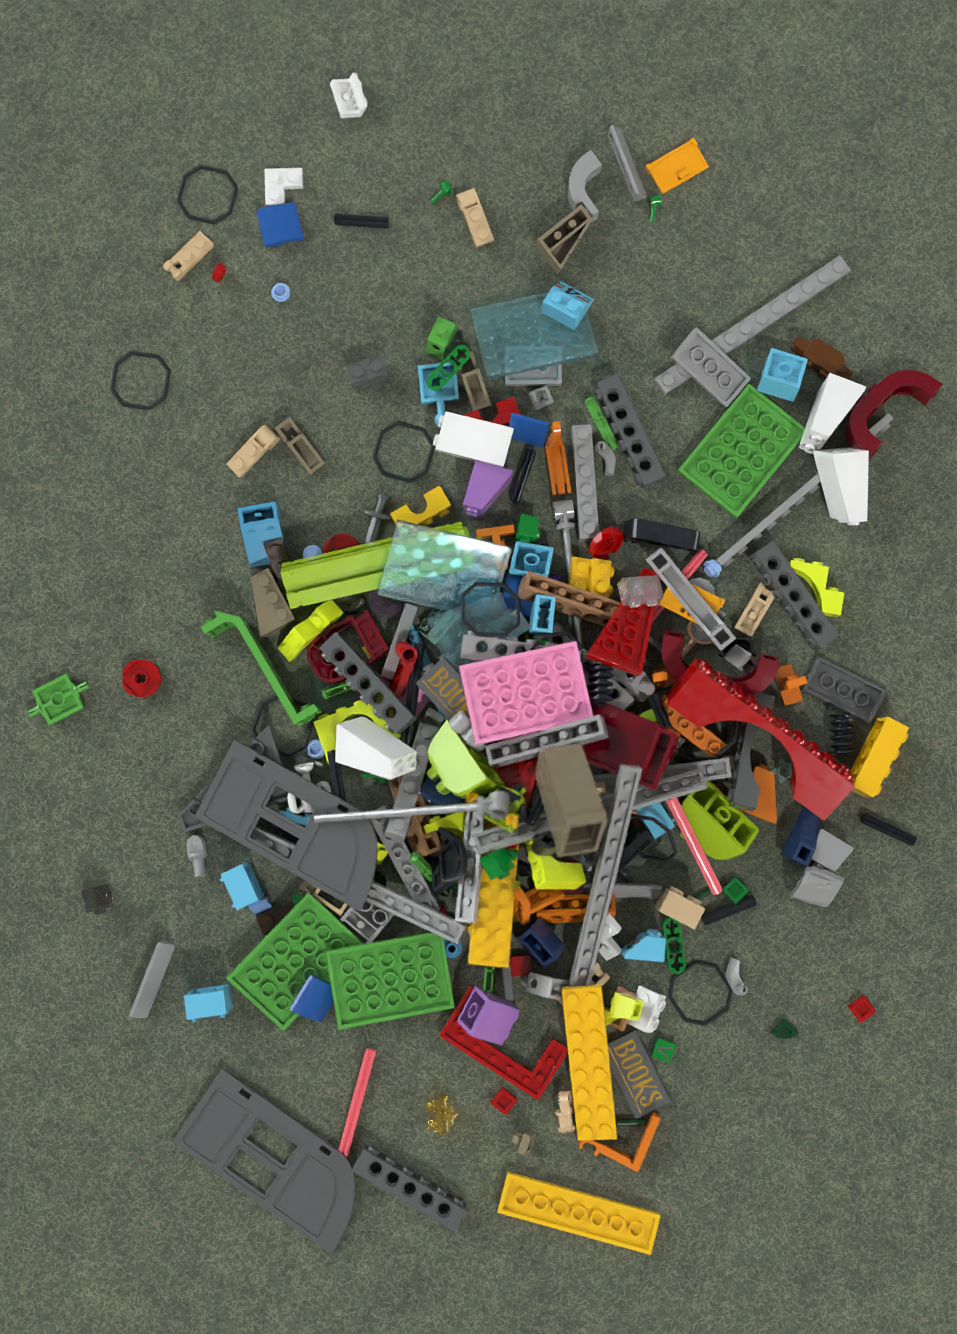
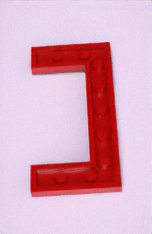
(529, 1081)

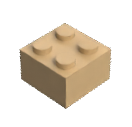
(680, 908)

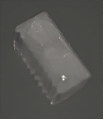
(640, 590)

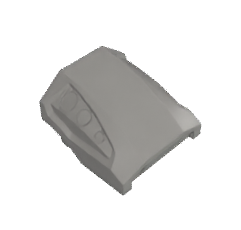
(817, 887)
(367, 921)

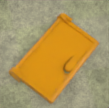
(681, 162)
(671, 603)

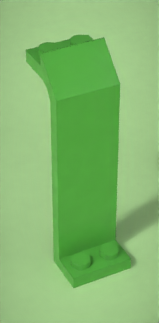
(215, 626)

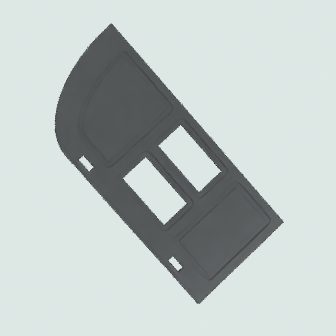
(329, 855)
(311, 1189)

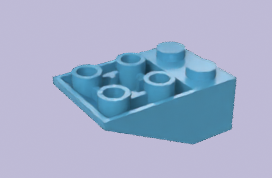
(260, 525)

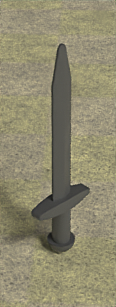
(377, 516)

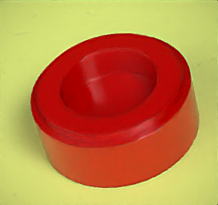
(219, 272)

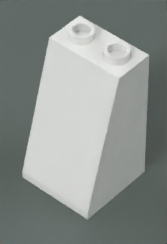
(829, 409)
(473, 439)
(844, 483)
(373, 749)

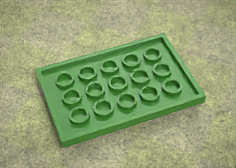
(742, 451)
(288, 956)
(389, 979)

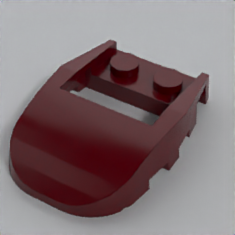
(368, 633)

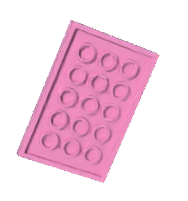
(525, 692)

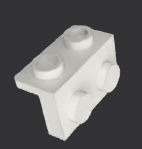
(349, 96)
(653, 1005)

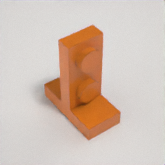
(495, 533)
(789, 684)
(533, 901)

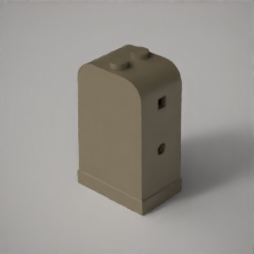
(570, 799)

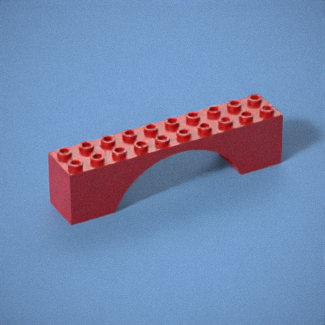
(709, 698)

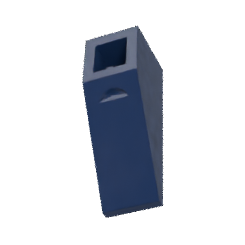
(803, 838)

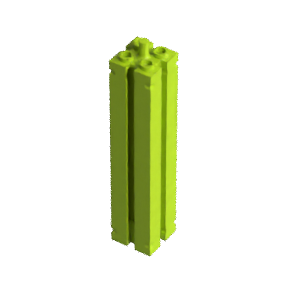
(341, 571)

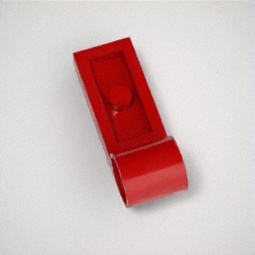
(404, 667)

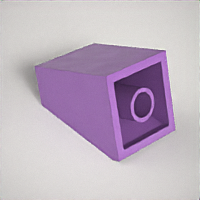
(485, 487)
(488, 1016)

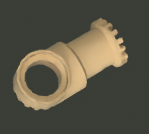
(565, 1112)

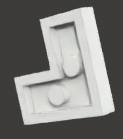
(278, 180)
(608, 947)

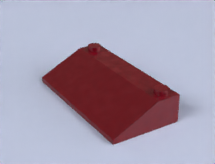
(634, 743)

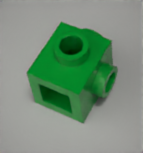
(527, 529)
(497, 864)

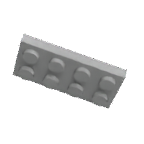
(710, 367)

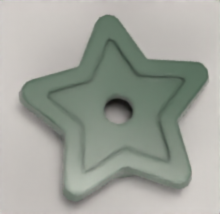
(779, 770)

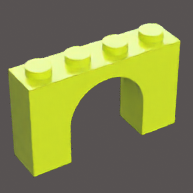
(327, 724)
(552, 874)

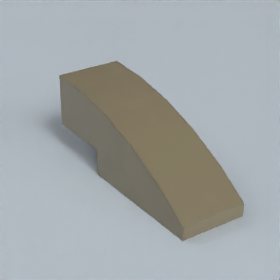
(473, 383)
(299, 445)

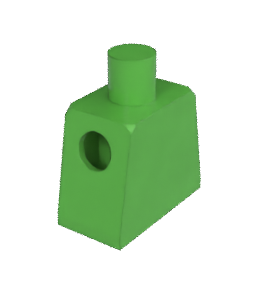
(442, 337)

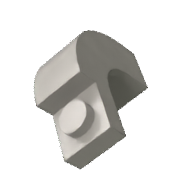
(583, 170)

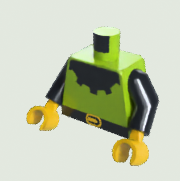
(517, 807)

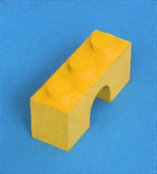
(436, 506)

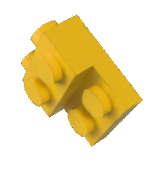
(591, 575)

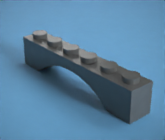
(745, 789)

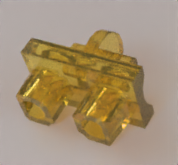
(444, 1115)

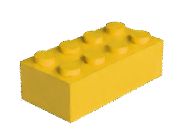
(877, 755)

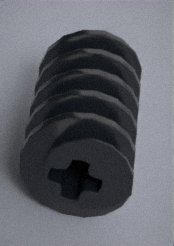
(598, 685)
(842, 733)

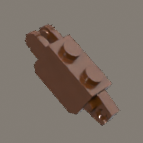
(821, 358)

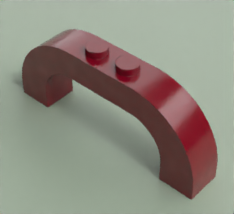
(905, 382)
(753, 683)

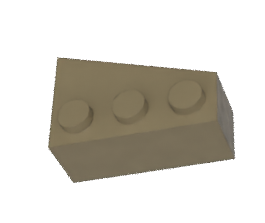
(563, 237)
(270, 604)

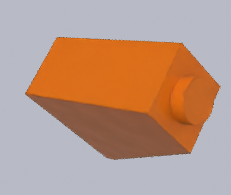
(767, 800)

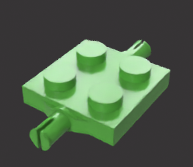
(58, 699)

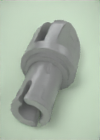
(197, 853)

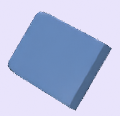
(261, 905)

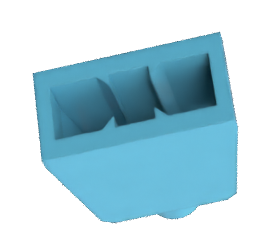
(542, 618)

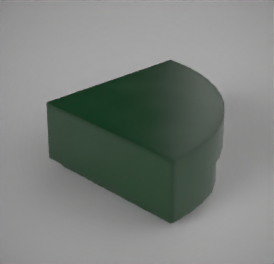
(784, 1030)

